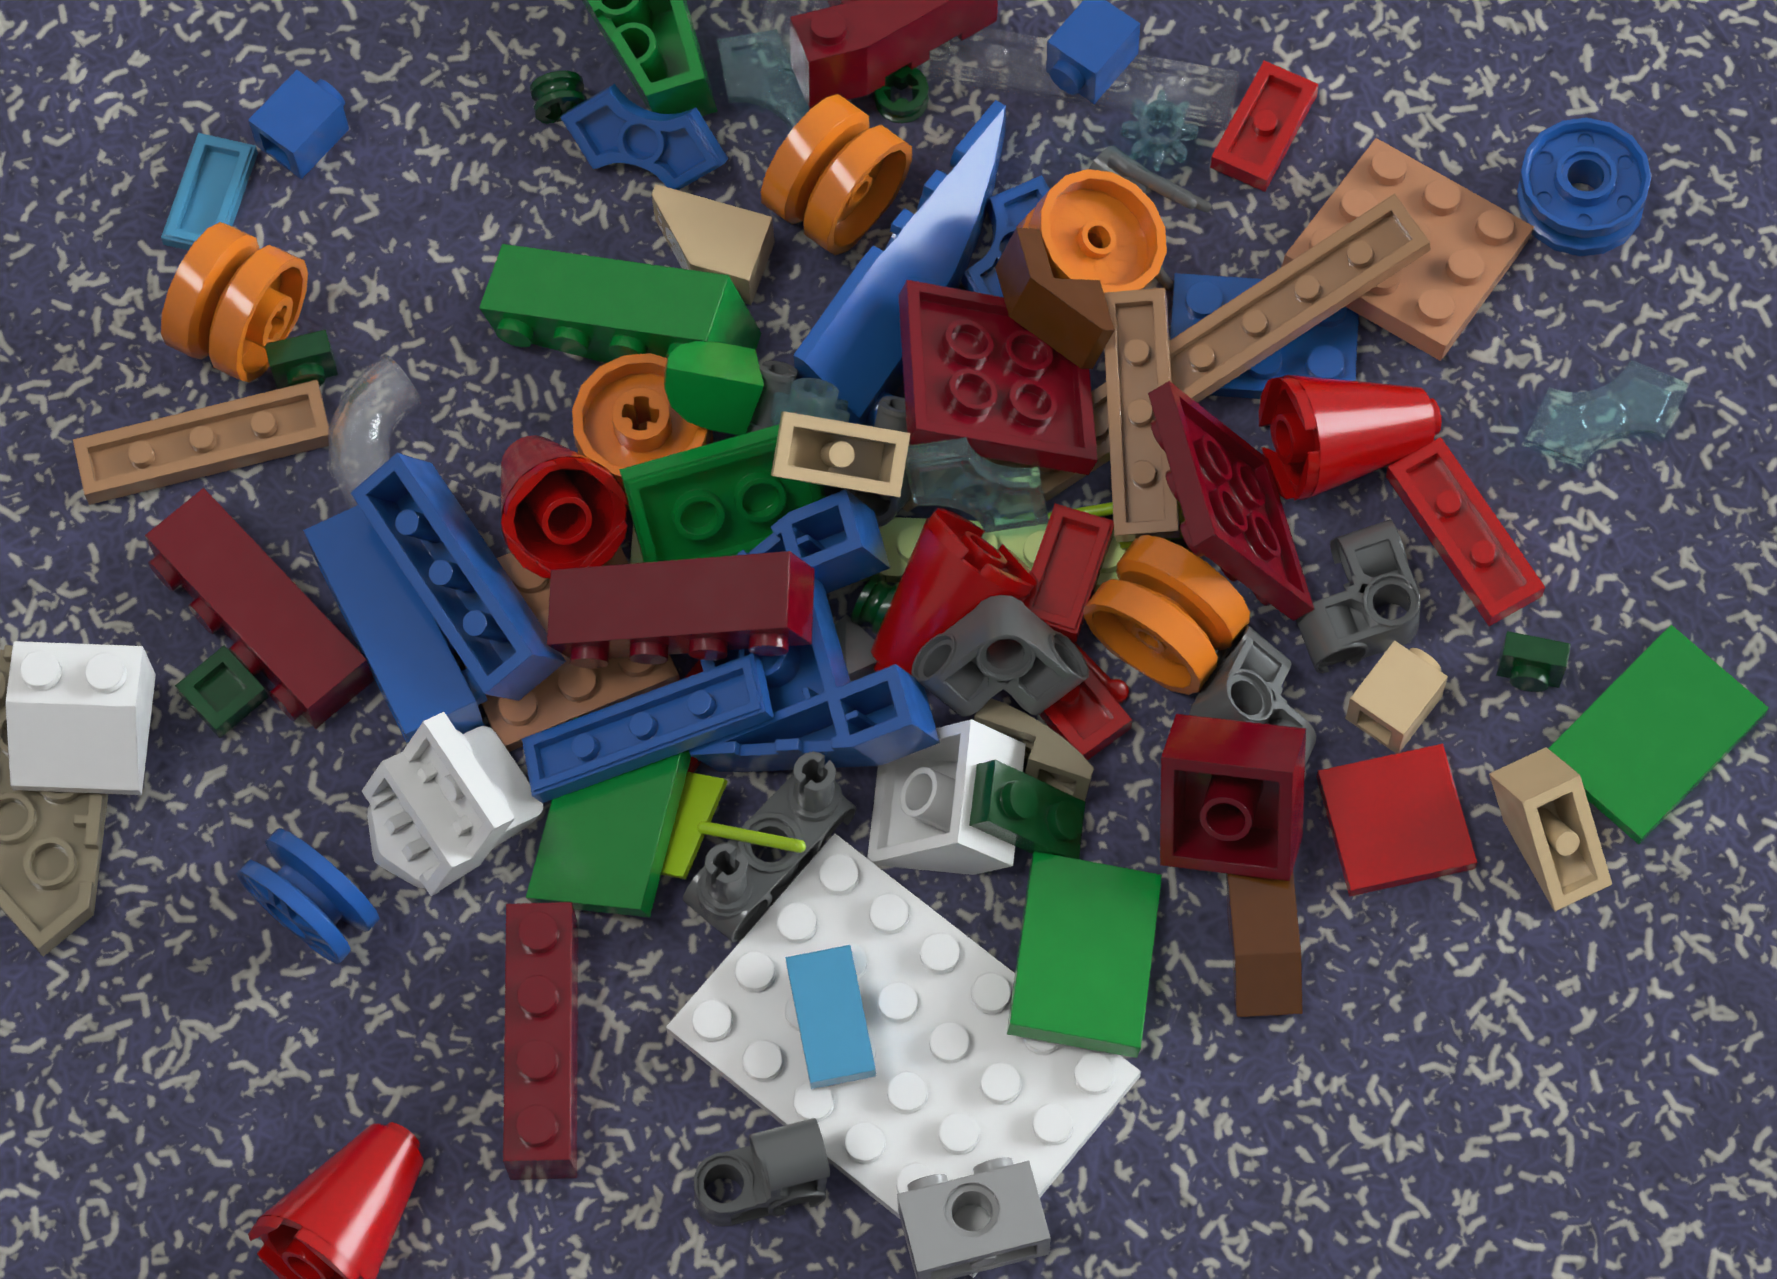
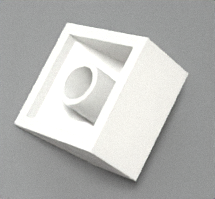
(78, 717)
(927, 804)

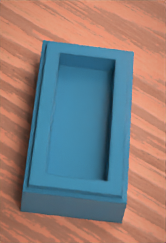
(209, 189)
(830, 1017)

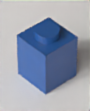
(1092, 49)
(300, 123)

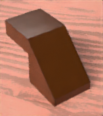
(1060, 312)
(1264, 945)

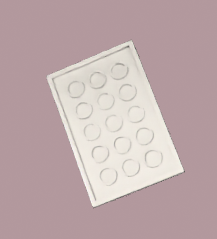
(937, 1024)

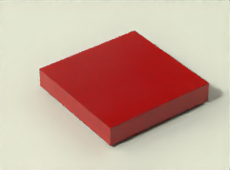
(1396, 819)

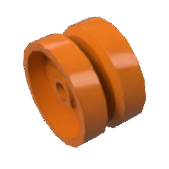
(836, 174)
(1100, 230)
(233, 301)
(627, 417)
(1167, 614)

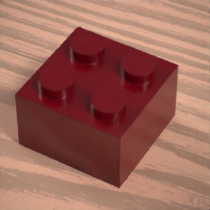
(1232, 796)

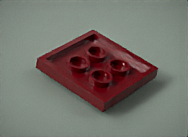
(991, 381)
(1229, 502)

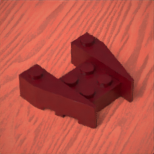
(863, 41)

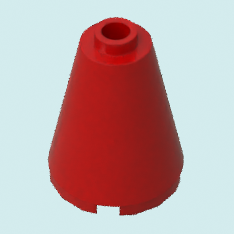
(1340, 430)
(559, 507)
(942, 584)
(344, 1211)

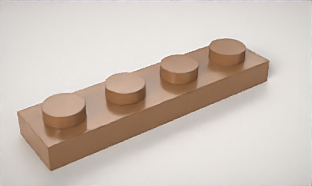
(1135, 365)
(202, 442)

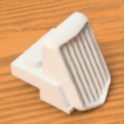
(446, 804)

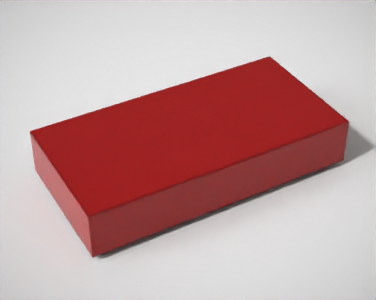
(1068, 568)

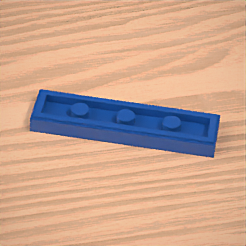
(647, 728)

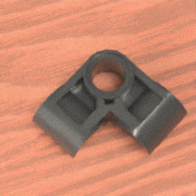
(1347, 622)
(995, 650)
(1249, 687)
(774, 1173)

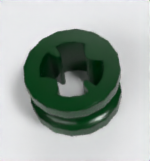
(556, 94)
(902, 110)
(874, 602)

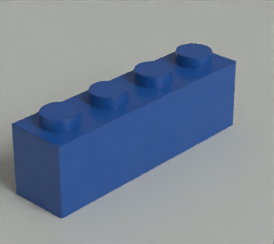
(457, 577)
(393, 627)

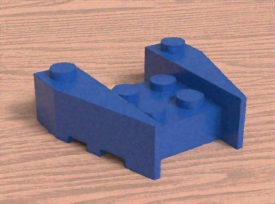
(810, 686)

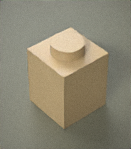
(1397, 696)

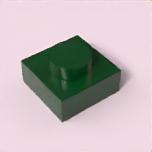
(301, 359)
(1532, 662)
(221, 691)

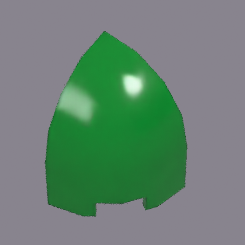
(714, 385)

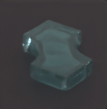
(761, 73)
(1580, 423)
(959, 478)

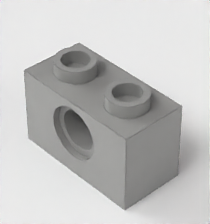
(944, 1249)

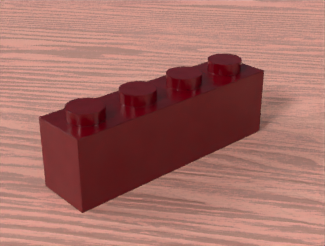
(258, 608)
(681, 608)
(541, 1041)

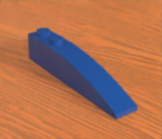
(860, 331)

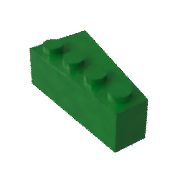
(657, 52)
(610, 305)

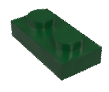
(1026, 811)

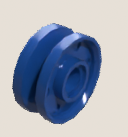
(1588, 154)
(308, 895)

